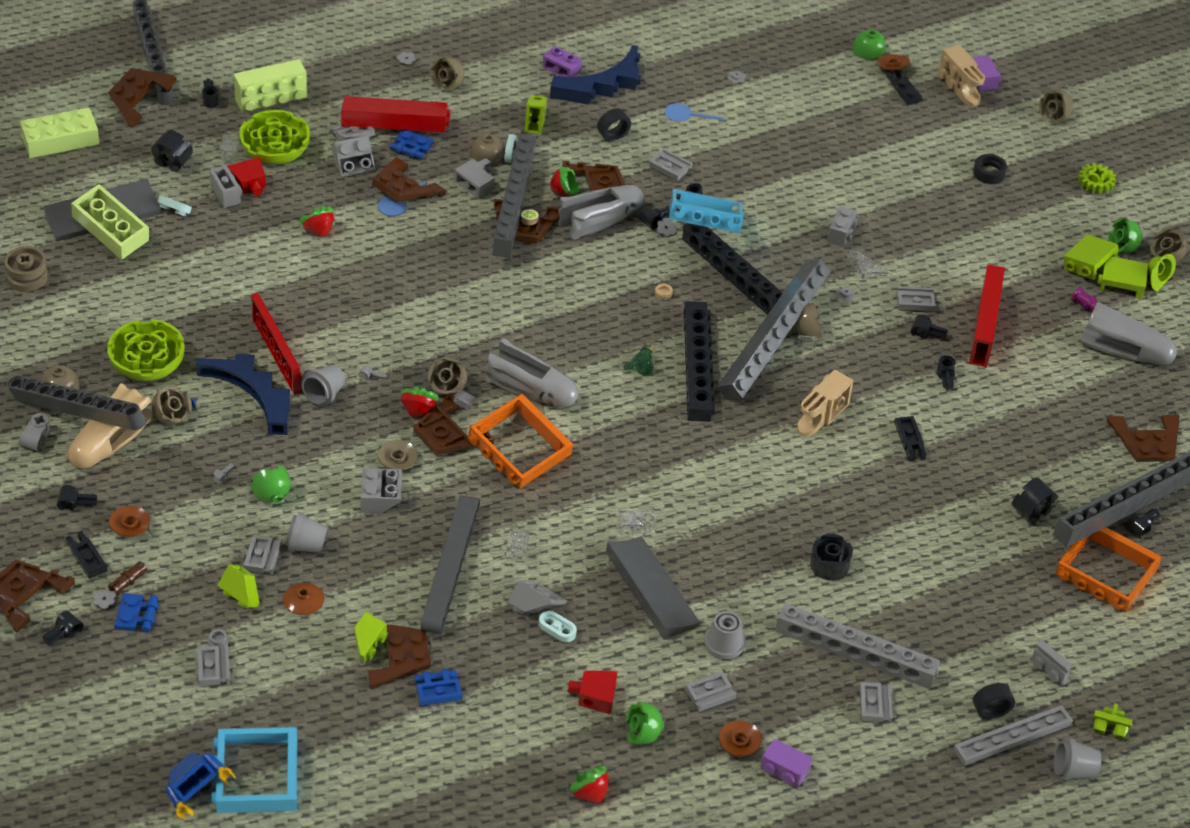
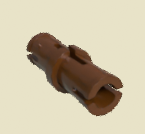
(127, 577)

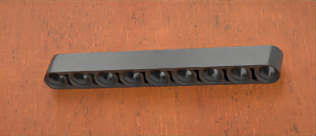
(151, 47)
(77, 402)
(450, 565)

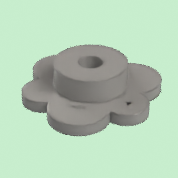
(406, 58)
(736, 76)
(666, 227)
(846, 294)
(104, 599)

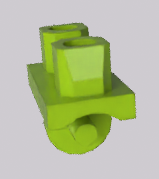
(1113, 718)

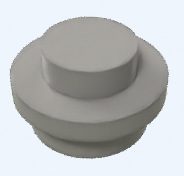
(218, 638)

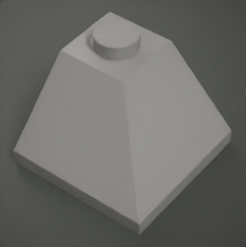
(532, 596)

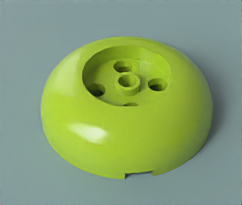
(274, 137)
(146, 350)

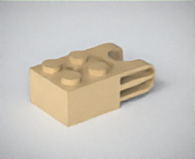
(961, 74)
(824, 403)

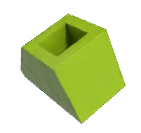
(241, 585)
(368, 634)

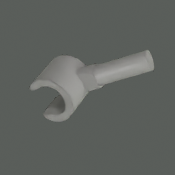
(367, 371)
(220, 475)

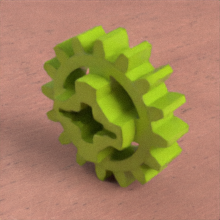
(1097, 178)

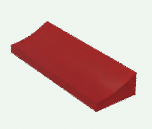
(276, 344)

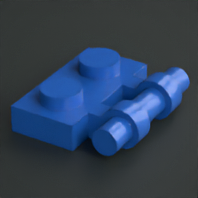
(412, 144)
(130, 609)
(438, 691)

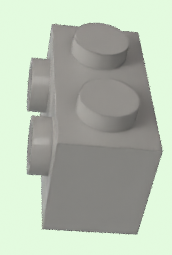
(225, 186)
(842, 226)

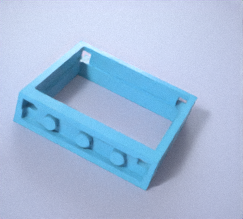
(706, 211)
(257, 803)

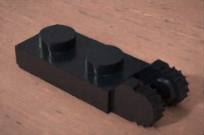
(904, 87)
(910, 437)
(87, 555)

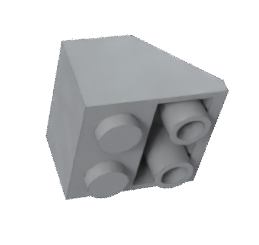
(353, 156)
(380, 489)

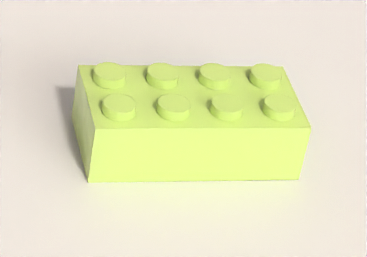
(270, 85)
(59, 132)
(110, 221)

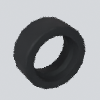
(608, 119)
(990, 177)
(992, 692)

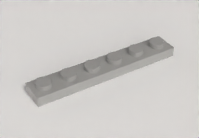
(1013, 735)

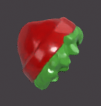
(564, 183)
(319, 221)
(418, 401)
(591, 785)

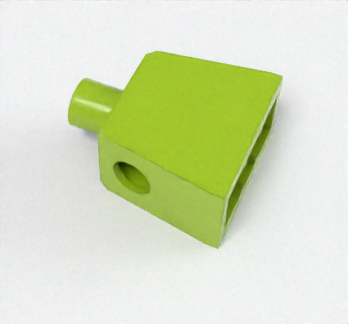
(535, 109)

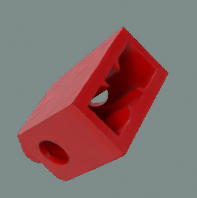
(249, 176)
(595, 690)

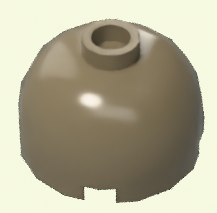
(447, 70)
(1056, 102)
(488, 147)
(1169, 242)
(807, 322)
(62, 376)
(447, 376)
(171, 405)

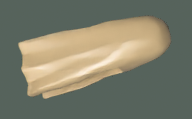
(100, 439)

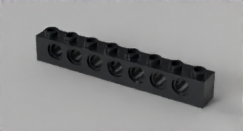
(732, 266)
(698, 362)

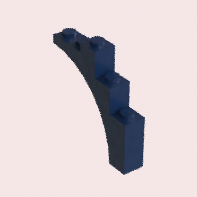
(605, 83)
(257, 383)

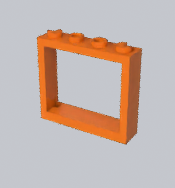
(538, 422)
(1119, 545)

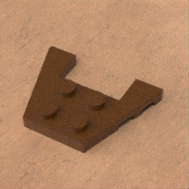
(133, 88)
(597, 176)
(400, 187)
(535, 232)
(441, 432)
(1148, 444)
(22, 581)
(406, 655)

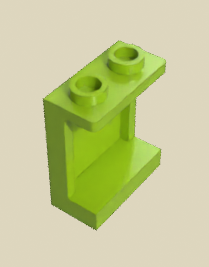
(1089, 256)
(1124, 274)

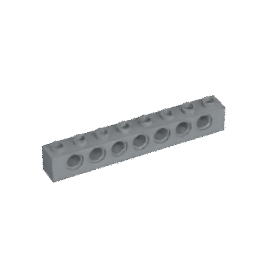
(857, 646)

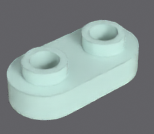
(510, 148)
(168, 203)
(558, 627)

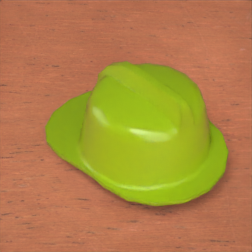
(1160, 270)

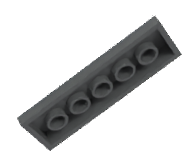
(134, 196)
(652, 586)

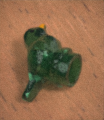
(641, 362)

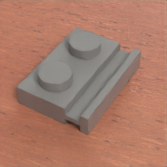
(346, 133)
(670, 164)
(915, 298)
(262, 554)
(1051, 663)
(213, 665)
(710, 691)
(875, 702)

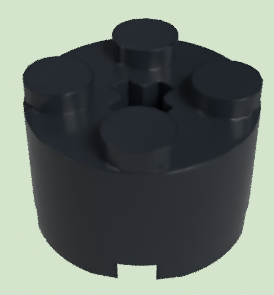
(171, 150)
(1034, 500)
(831, 557)

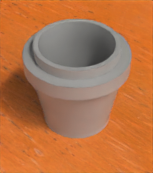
(322, 384)
(305, 534)
(725, 636)
(1076, 760)

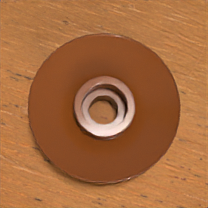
(893, 62)
(129, 521)
(304, 604)
(743, 732)

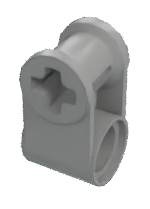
(35, 432)

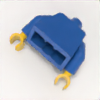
(191, 776)

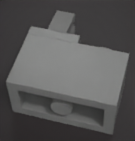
(474, 177)

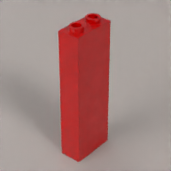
(395, 114)
(987, 315)

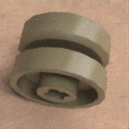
(26, 268)

